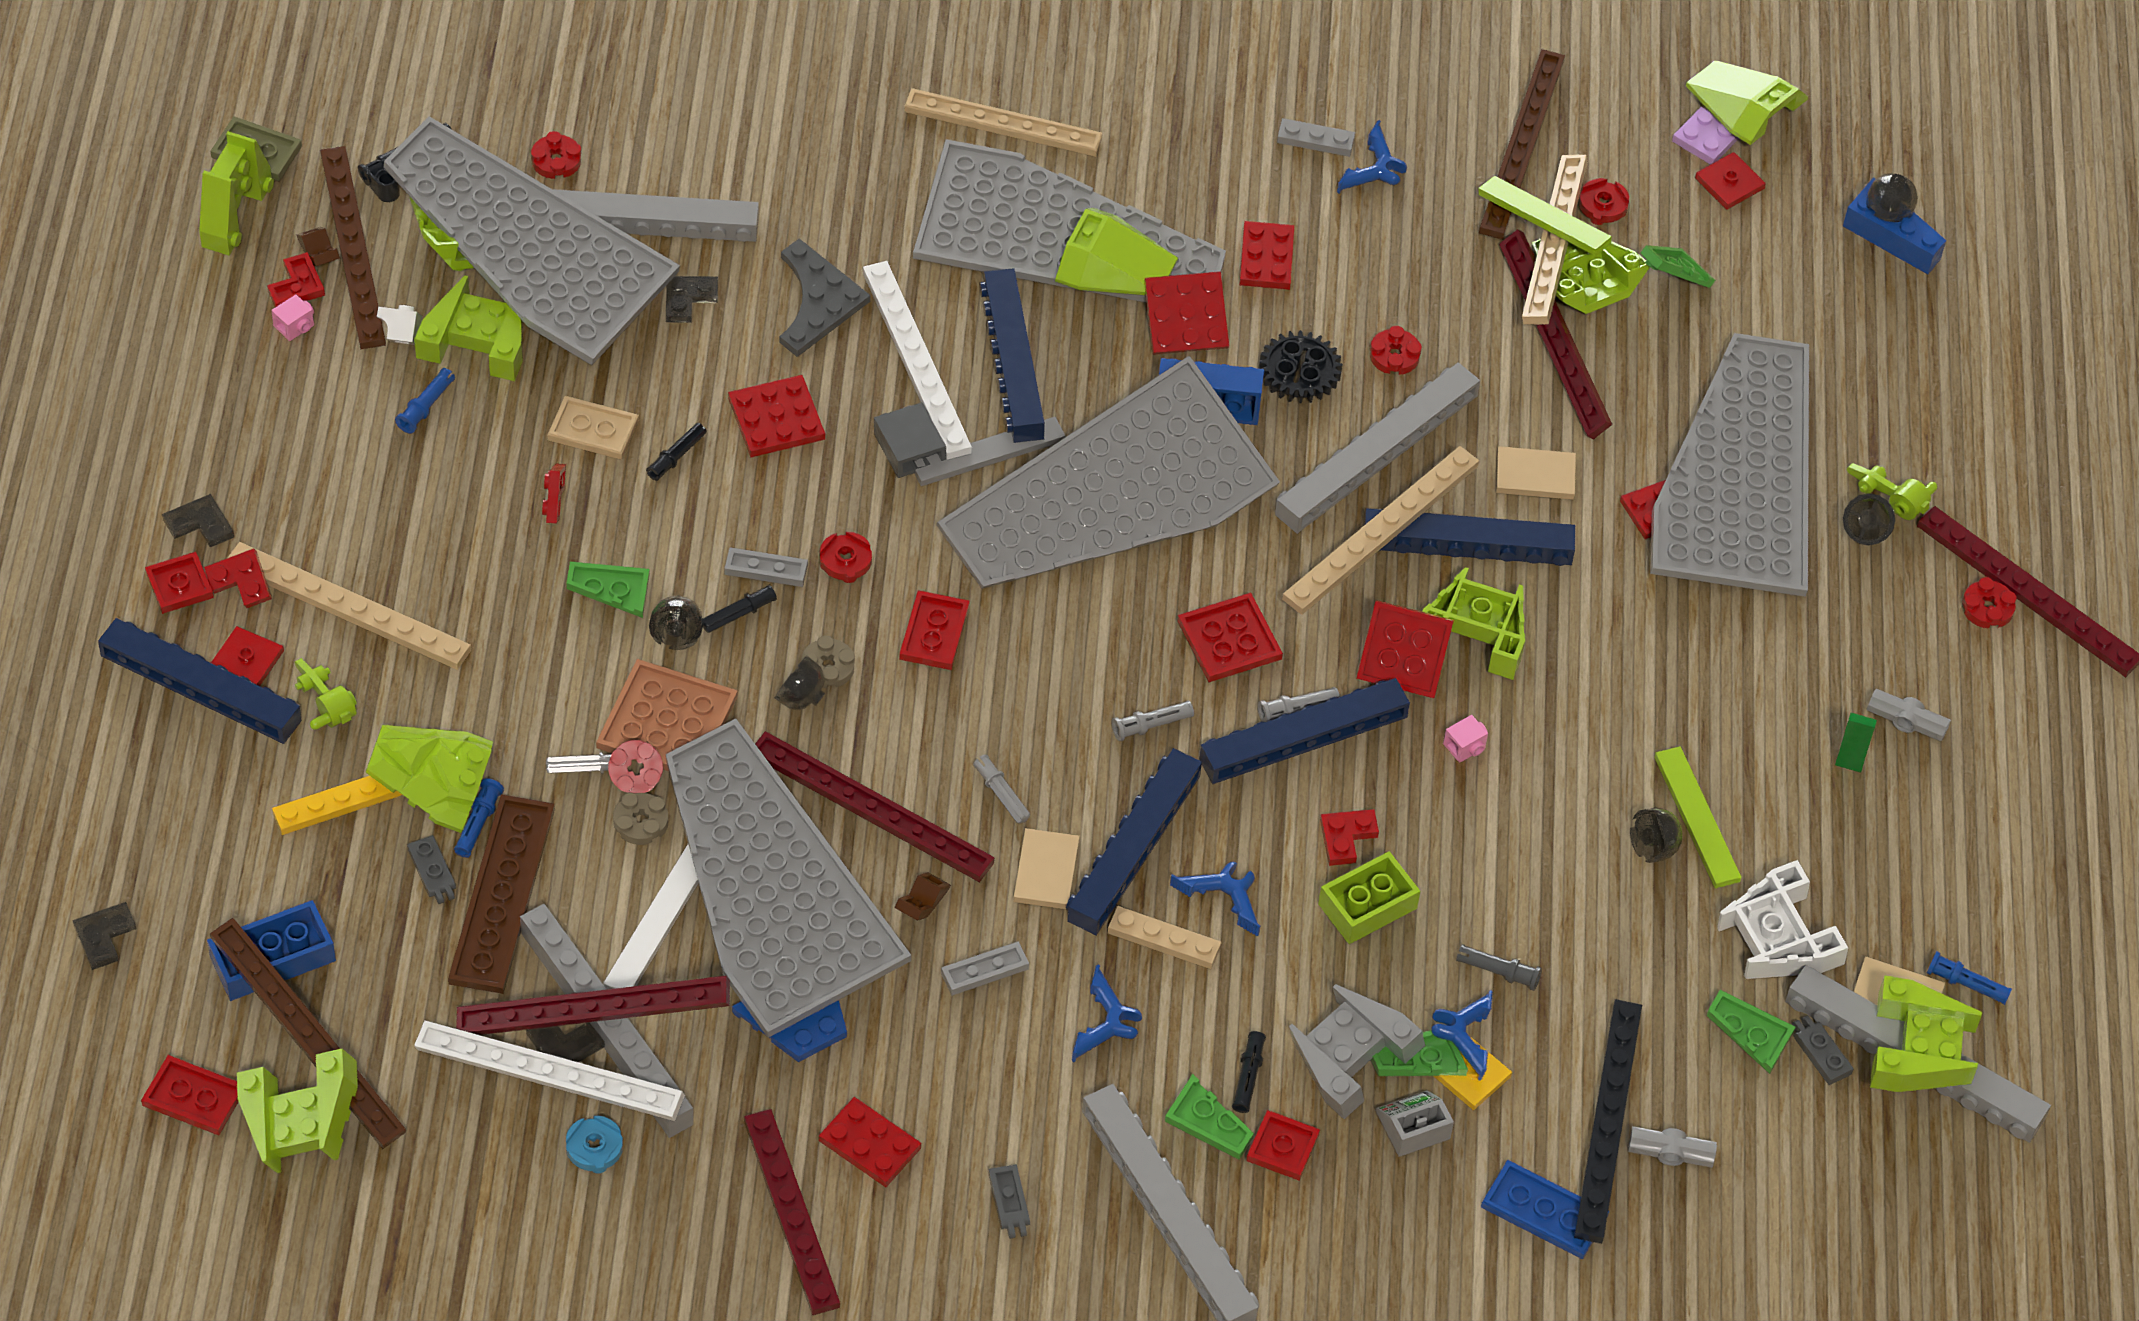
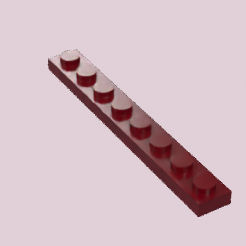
(792, 1212)

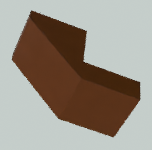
(318, 246)
(923, 897)

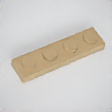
(1164, 937)

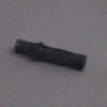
(1254, 1045)

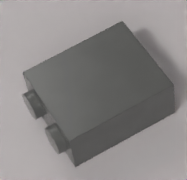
(908, 436)

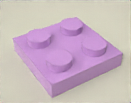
(1704, 136)

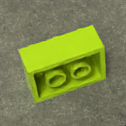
(1369, 897)

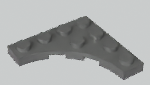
(826, 297)

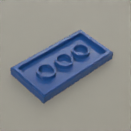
(1536, 1207)

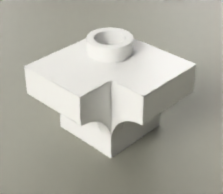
(401, 323)

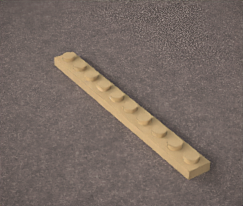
(1553, 248)
(1380, 530)
(360, 610)

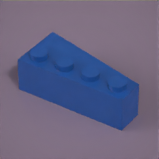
(1908, 240)

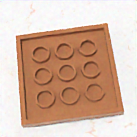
(665, 709)

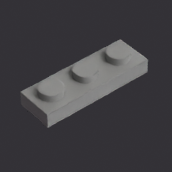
(1316, 137)
(766, 567)
(985, 968)

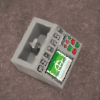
(1416, 1122)

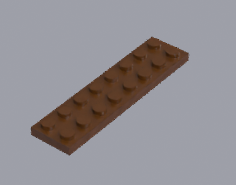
(501, 894)

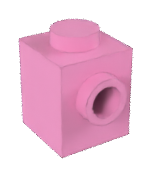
(293, 317)
(1466, 738)

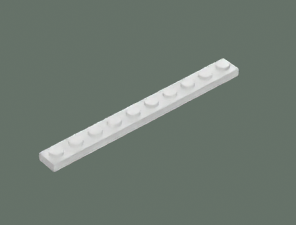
(916, 358)
(550, 1070)

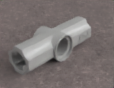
(1908, 715)
(1672, 1147)

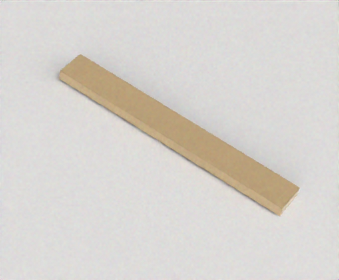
(1003, 122)

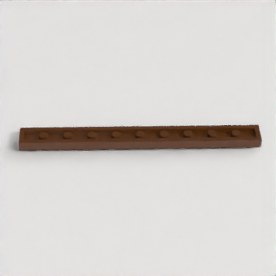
(1524, 137)
(352, 247)
(301, 1025)

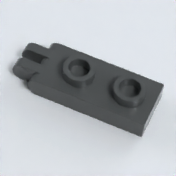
(432, 868)
(1822, 1050)
(1009, 1199)

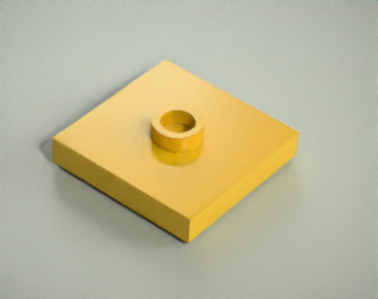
(1475, 1091)

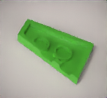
(1676, 262)
(612, 585)
(1751, 1028)
(1434, 1059)
(1205, 1118)

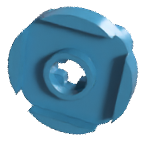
(597, 1158)

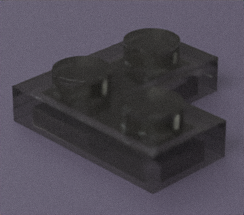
(686, 290)
(200, 515)
(98, 929)
(572, 1046)

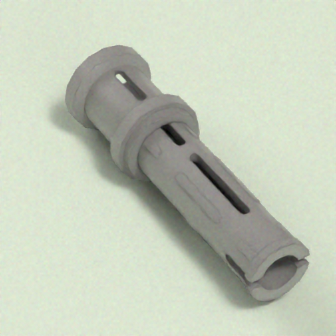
(1273, 709)
(1140, 722)

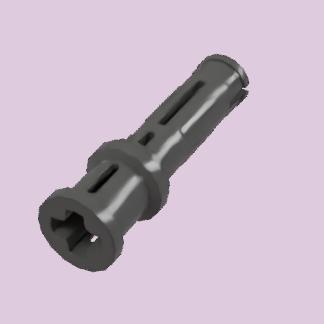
(1512, 970)

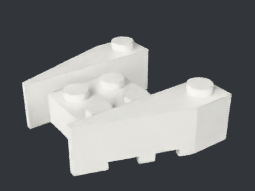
(1776, 930)

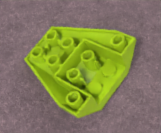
(1743, 97)
(1111, 256)
(1598, 280)

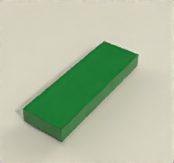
(1855, 742)

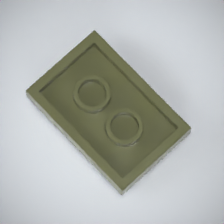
(276, 146)

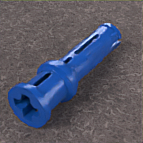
(419, 407)
(482, 808)
(1955, 973)

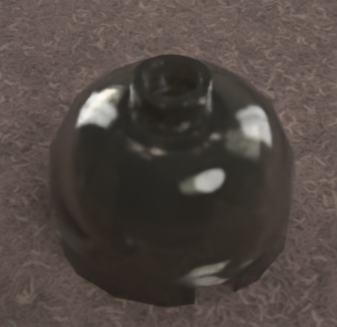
(1892, 197)
(1868, 519)
(676, 622)
(802, 686)
(1656, 834)

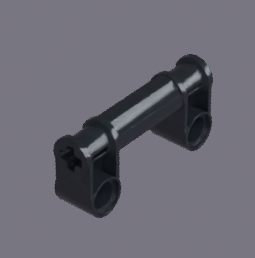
(379, 179)

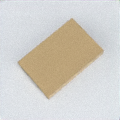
(593, 427)
(1535, 472)
(1046, 868)
(1873, 974)

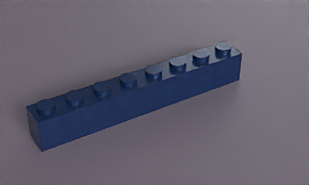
(1013, 356)
(1484, 538)
(200, 680)
(1304, 730)
(1133, 842)

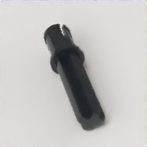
(669, 458)
(748, 604)

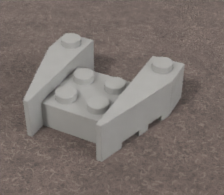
(1349, 1041)

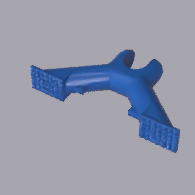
(1381, 168)
(1223, 881)
(1112, 1024)
(1456, 1030)

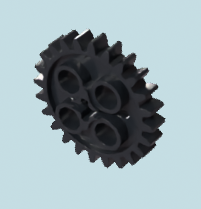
(1318, 372)

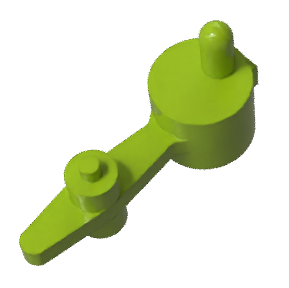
(1905, 500)
(334, 705)

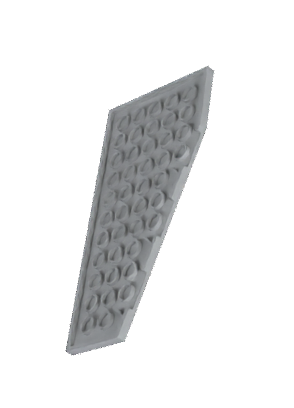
(1008, 213)
(537, 249)
(1741, 477)
(1127, 479)
(775, 892)

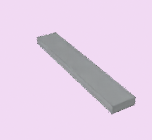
(984, 453)

